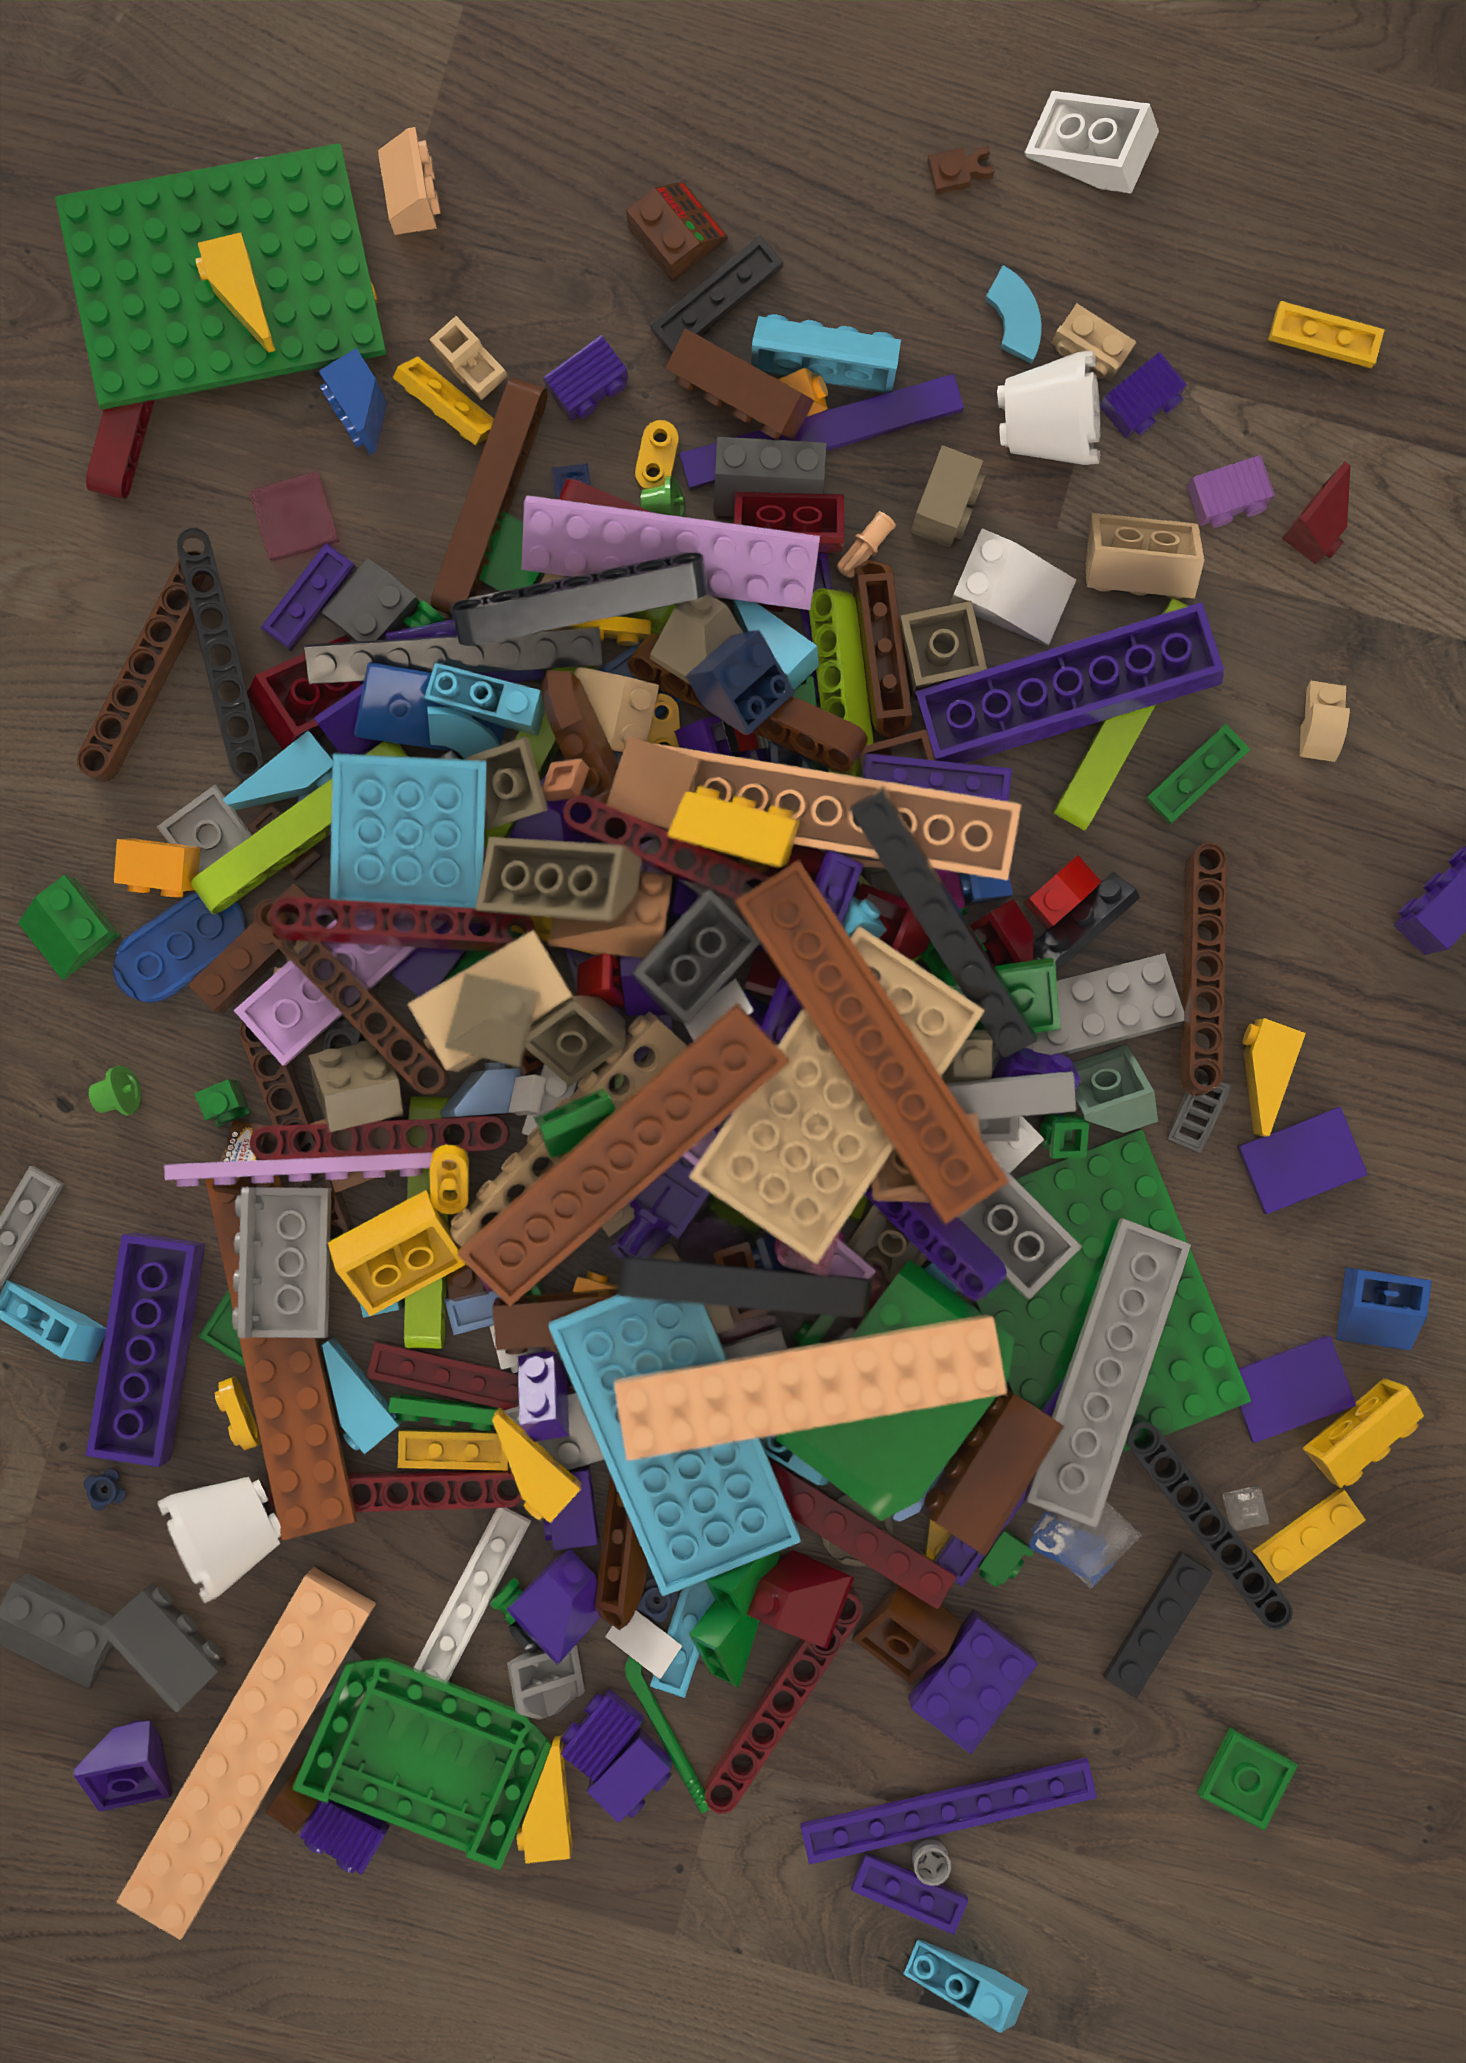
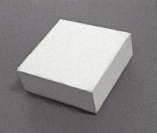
(527, 1095)

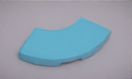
(1019, 314)
(459, 731)

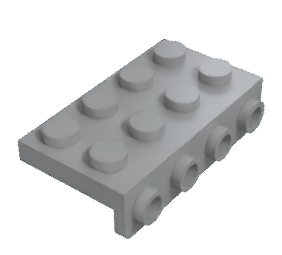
(282, 1262)

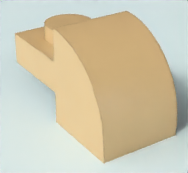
(468, 358)
(1324, 721)

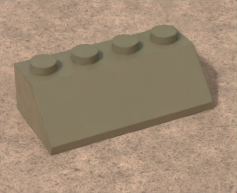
(558, 879)

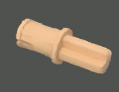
(865, 544)

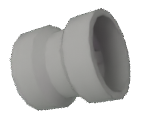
(932, 1869)

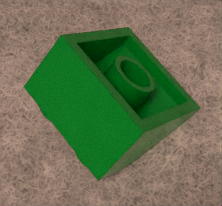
(67, 926)

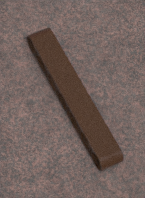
(490, 492)
(132, 679)
(793, 725)
(1213, 954)
(361, 1014)
(297, 1113)

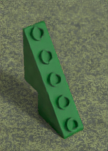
(725, 1629)

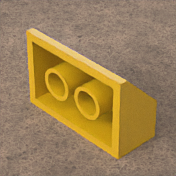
(735, 826)
(396, 1253)
(1364, 1432)

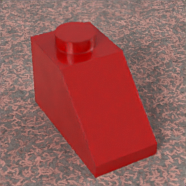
(1062, 892)

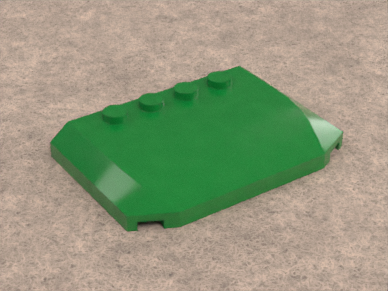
(897, 1456)
(426, 1757)

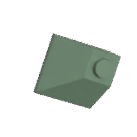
(1115, 1091)

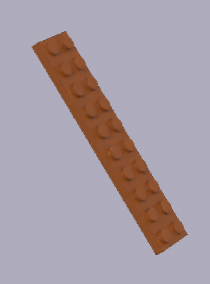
(871, 1042)
(623, 1155)
(290, 1408)

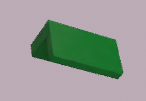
(572, 1122)

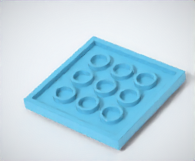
(407, 830)

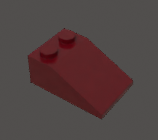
(291, 703)

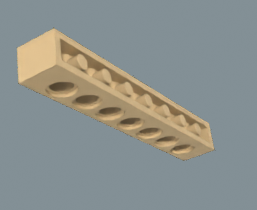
(518, 1169)

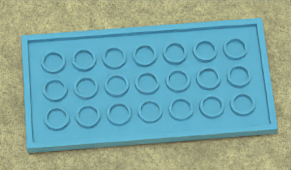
(689, 1507)

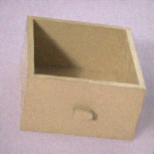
(521, 963)

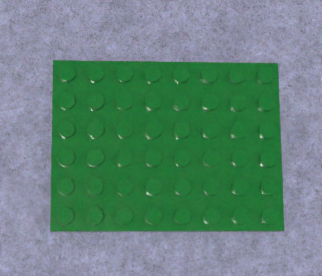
(163, 329)
(1193, 1363)

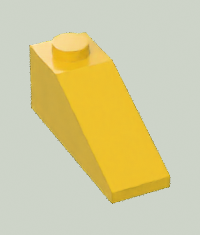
(232, 278)
(1268, 1066)
(539, 1476)
(547, 1823)

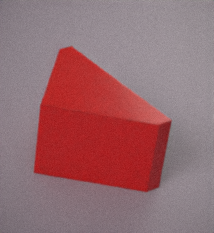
(601, 979)

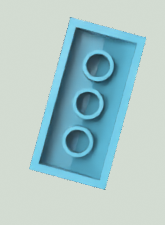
(835, 354)

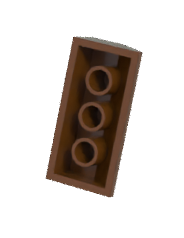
(991, 1471)

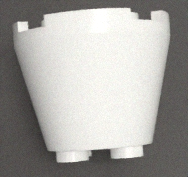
(1053, 411)
(221, 1532)

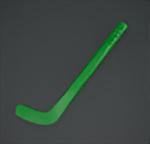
(665, 1733)

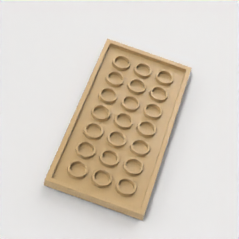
(805, 1139)

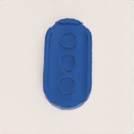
(174, 948)

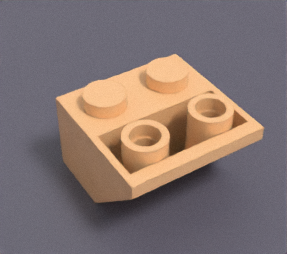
(409, 183)

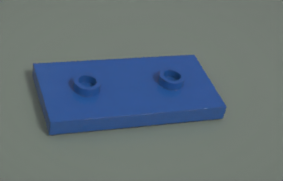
(396, 707)

